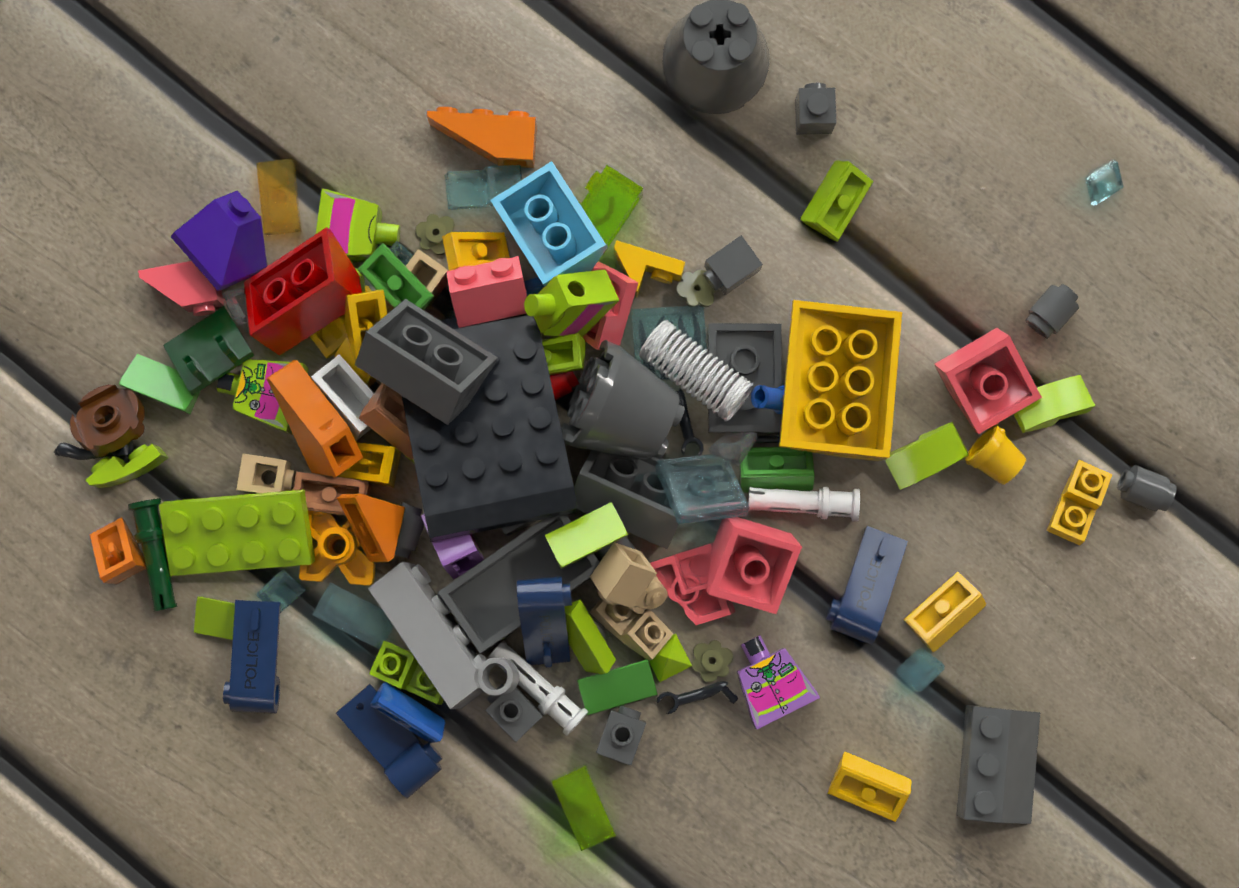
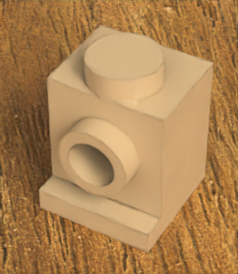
(254, 469)

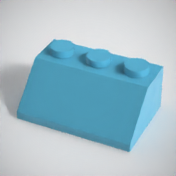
(550, 225)

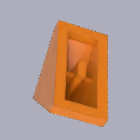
(374, 524)
(116, 552)

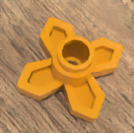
(351, 562)

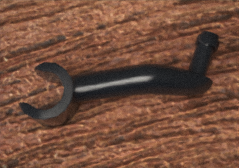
(686, 427)
(71, 451)
(699, 694)

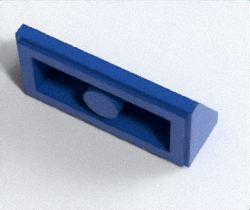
(408, 713)

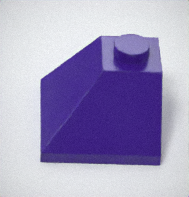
(224, 240)

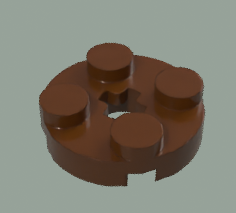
(119, 431)

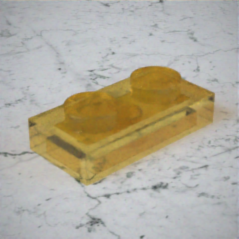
(278, 197)

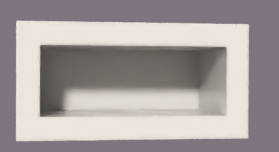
(345, 392)

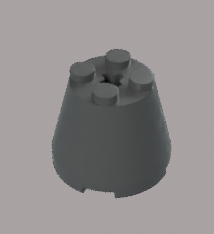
(714, 75)
(621, 407)

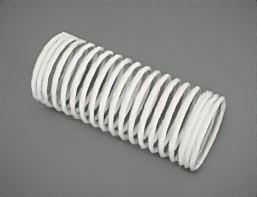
(710, 373)

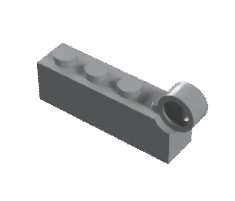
(435, 638)

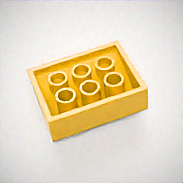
(840, 380)

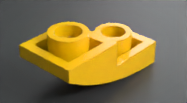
(1079, 502)

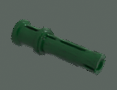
(151, 538)

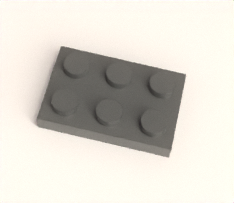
(756, 355)

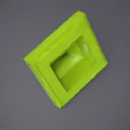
(670, 660)

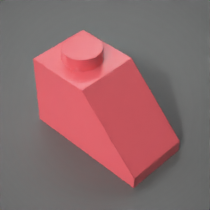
(184, 286)

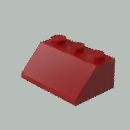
(300, 292)

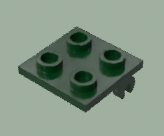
(208, 350)

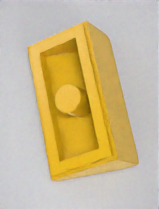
(945, 611)
(870, 786)

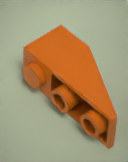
(498, 138)
(314, 422)

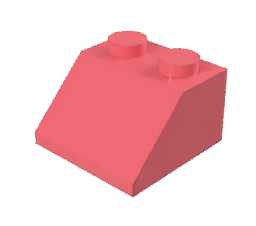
(487, 291)
(988, 380)
(751, 563)

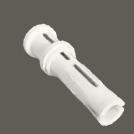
(820, 502)
(555, 703)

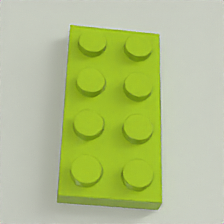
(237, 532)

